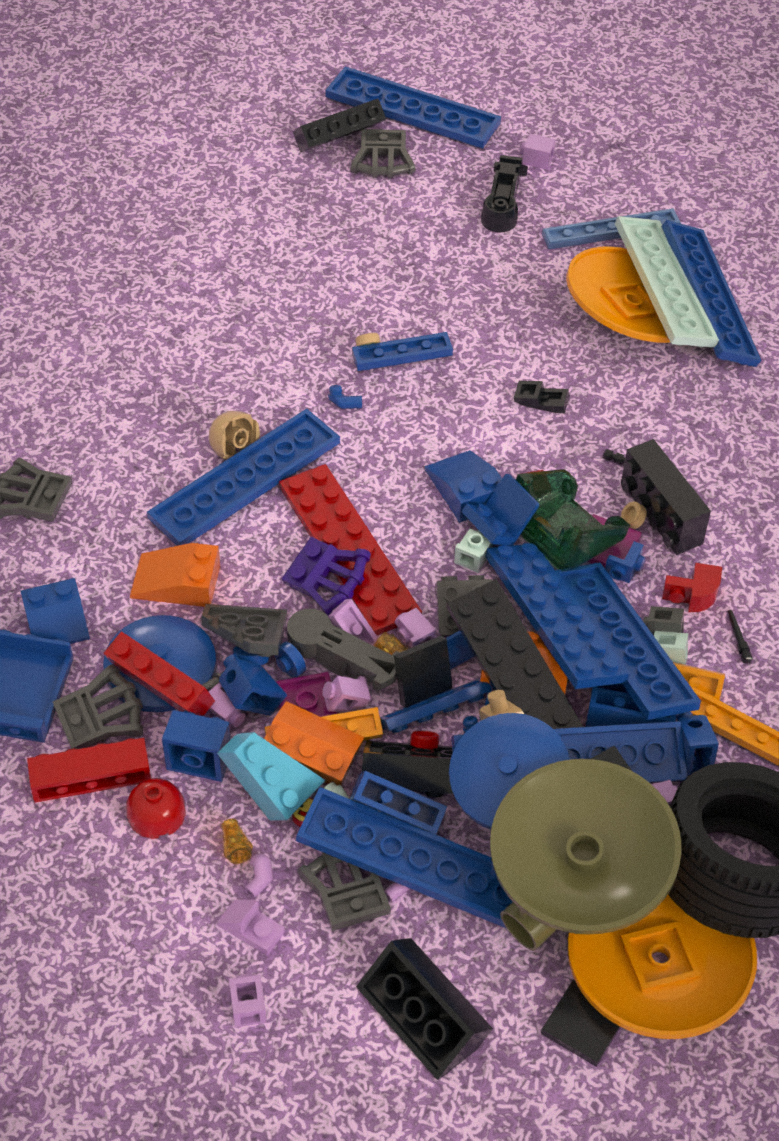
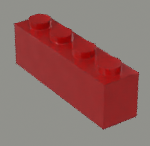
(158, 676)
(88, 769)

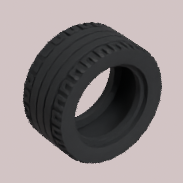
(712, 883)

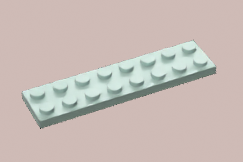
(666, 283)

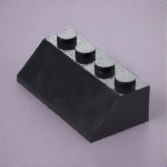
(410, 766)
(423, 1007)

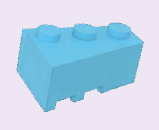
(269, 775)

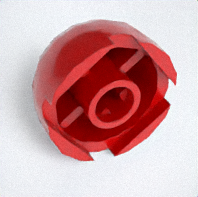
(155, 808)

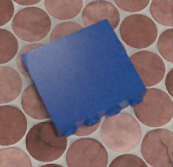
(30, 680)

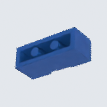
(398, 802)

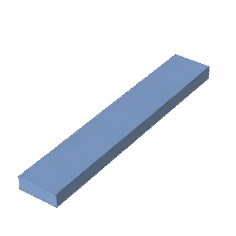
(597, 230)

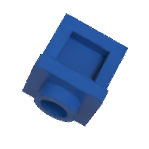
(625, 569)

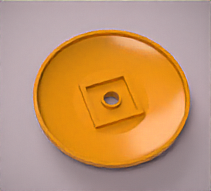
(613, 293)
(677, 999)

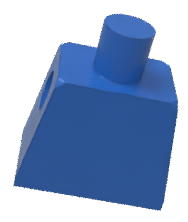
(250, 686)
(697, 737)

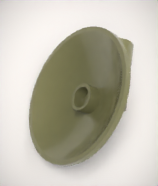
(582, 850)

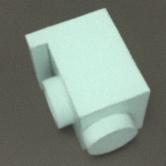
(473, 545)
(674, 645)

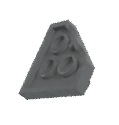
(250, 628)

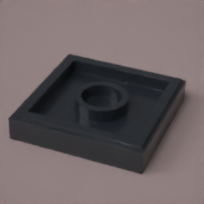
(423, 671)
(580, 1026)

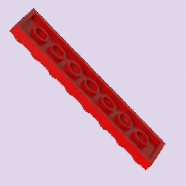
(334, 520)

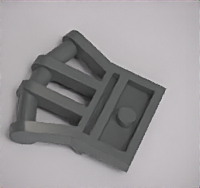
(383, 142)
(44, 494)
(81, 717)
(348, 902)

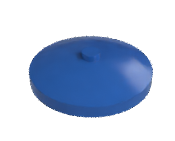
(179, 644)
(496, 757)

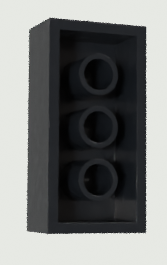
(667, 496)

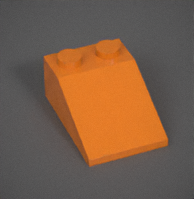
(178, 575)

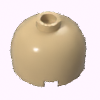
(232, 431)

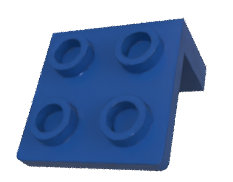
(504, 513)

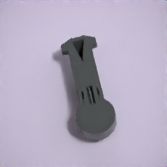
(338, 650)

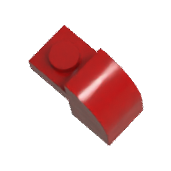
(699, 591)

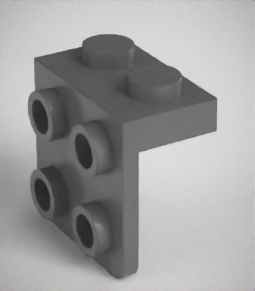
(448, 590)

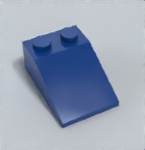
(463, 481)

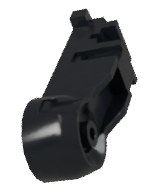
(500, 207)

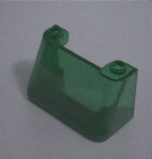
(561, 526)

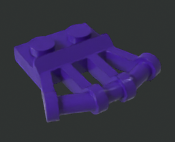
(314, 564)

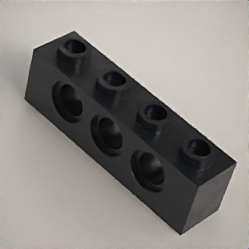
(339, 125)

